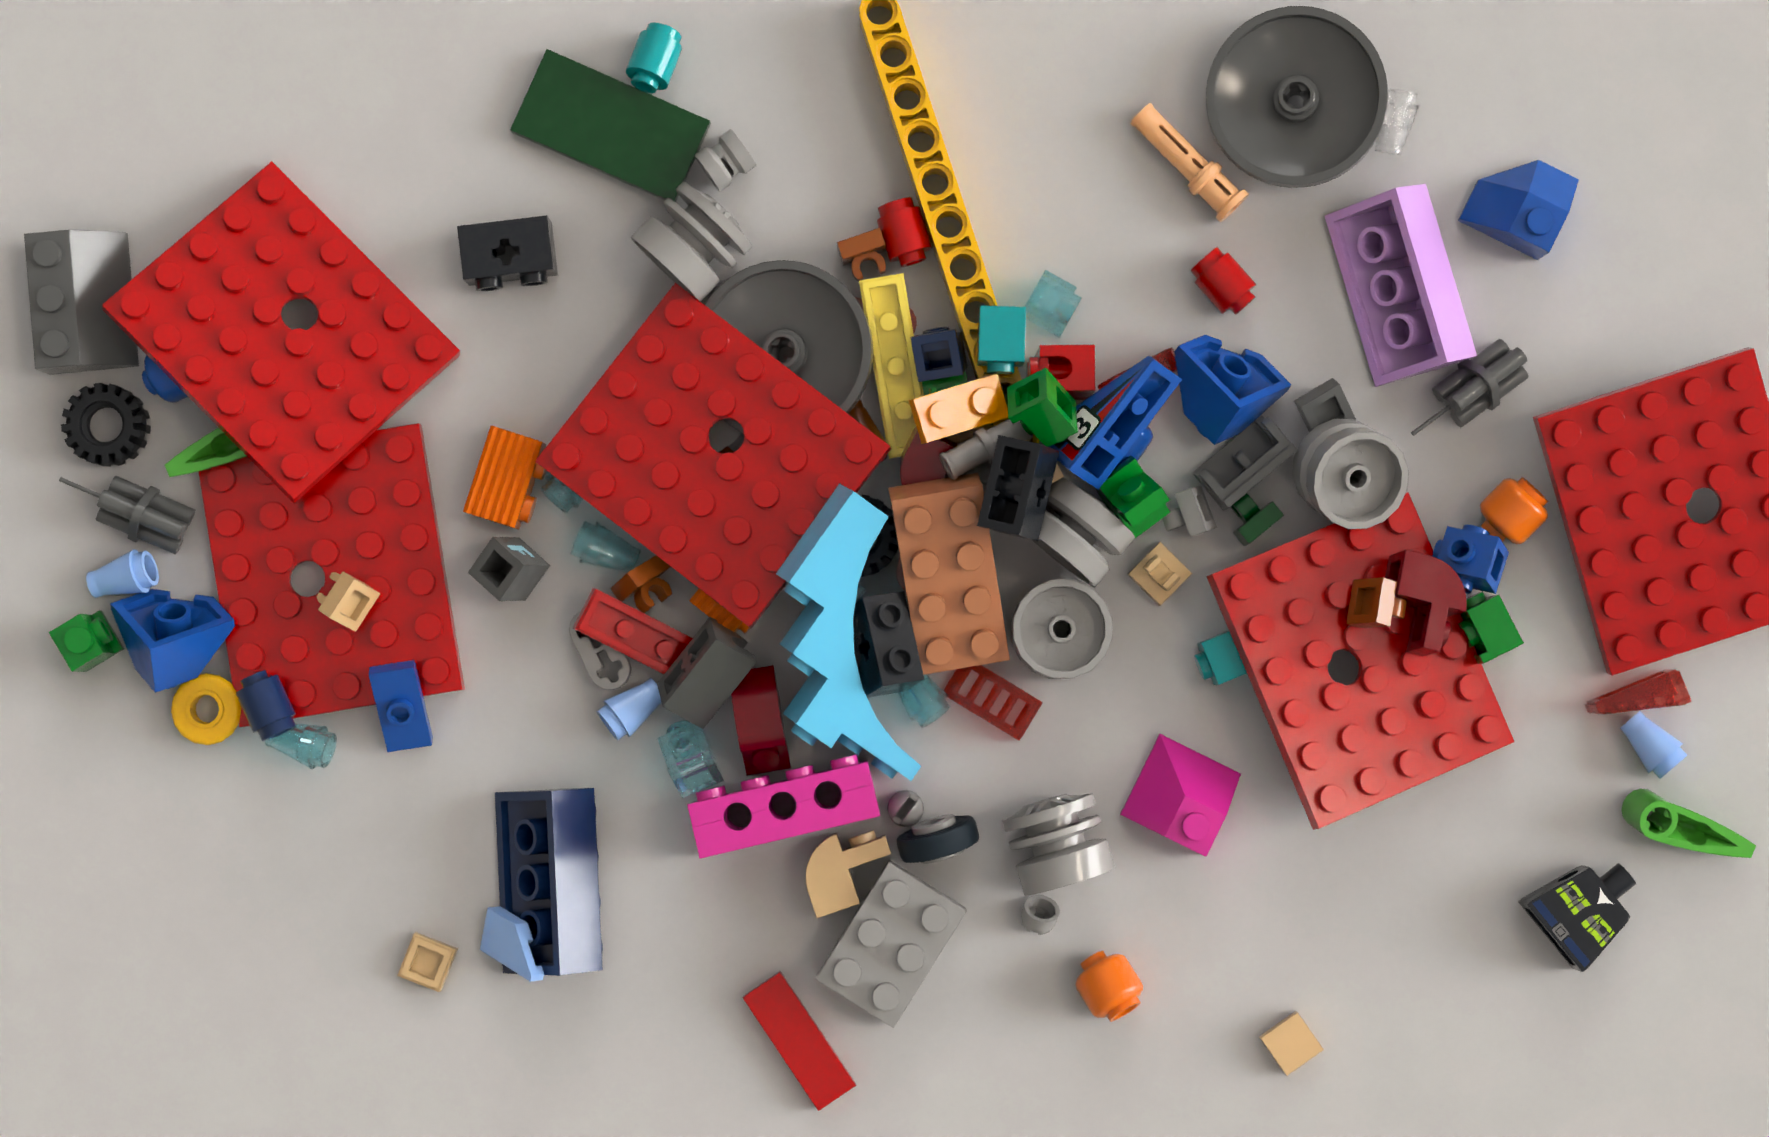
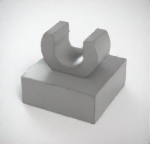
(1192, 512)

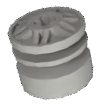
(692, 240)
(1058, 843)

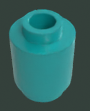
(654, 58)

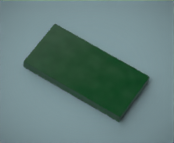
(610, 126)

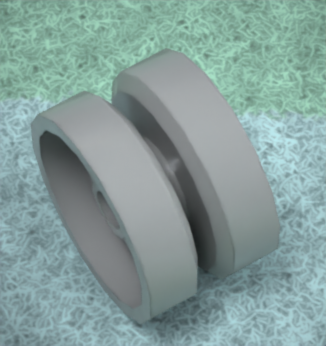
(1350, 473)
(1081, 525)
(1086, 639)

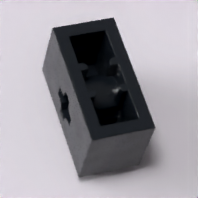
(485, 241)
(1018, 488)
(885, 645)

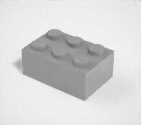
(891, 943)

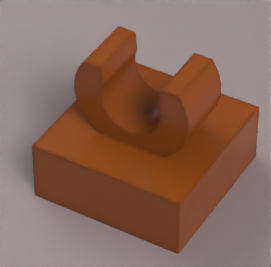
(863, 248)
(640, 581)
(1374, 603)

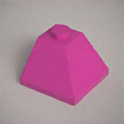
(1181, 795)

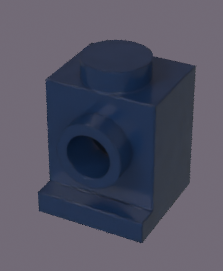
(939, 354)

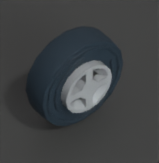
(937, 839)

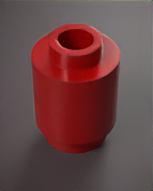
(904, 232)
(1224, 281)

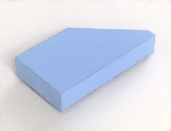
(508, 941)

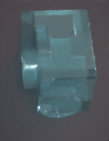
(1052, 303)
(686, 749)

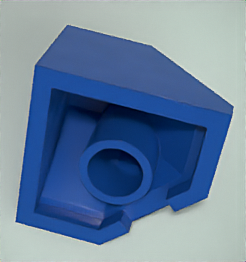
(1522, 206)
(1225, 389)
(171, 637)

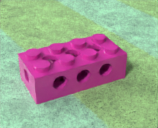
(718, 835)

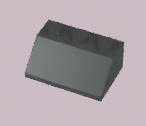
(67, 284)

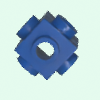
(1473, 556)

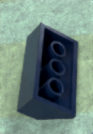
(552, 875)

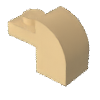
(829, 874)

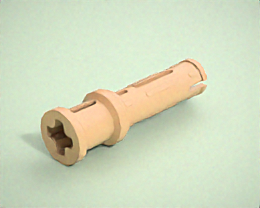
(1203, 176)

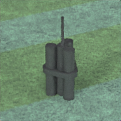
(1479, 383)
(141, 513)

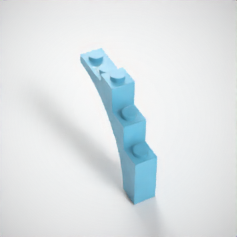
(825, 578)

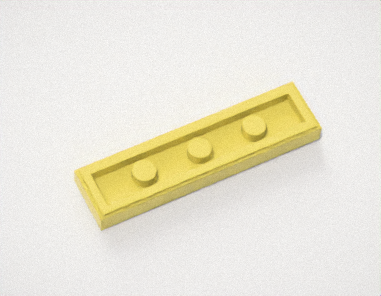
(893, 358)

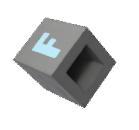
(508, 569)

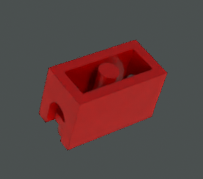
(1070, 365)

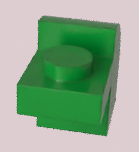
(1134, 497)

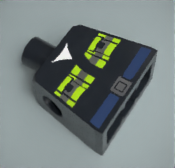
(1581, 912)

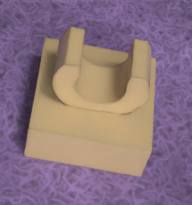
(1159, 574)
(347, 600)

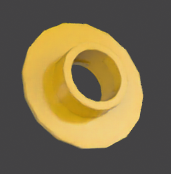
(185, 714)

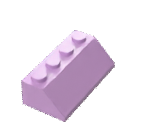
(1400, 284)

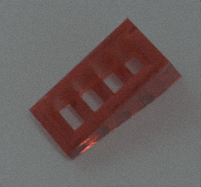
(1654, 691)
(1025, 716)

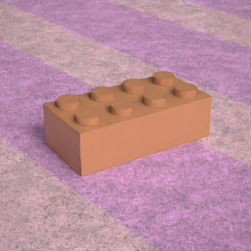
(949, 573)

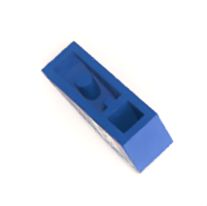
(1115, 419)

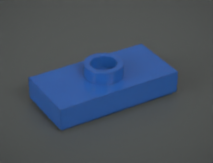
(400, 706)

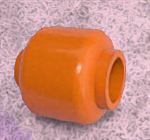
(1514, 510)
(1109, 985)

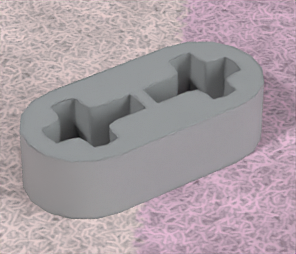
(593, 662)

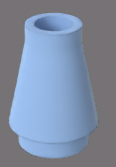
(125, 575)
(629, 709)
(1653, 745)

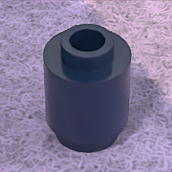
(266, 705)

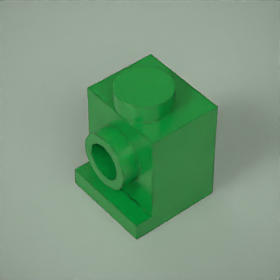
(1043, 407)
(1489, 627)
(86, 641)

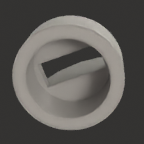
(913, 815)
(1043, 905)

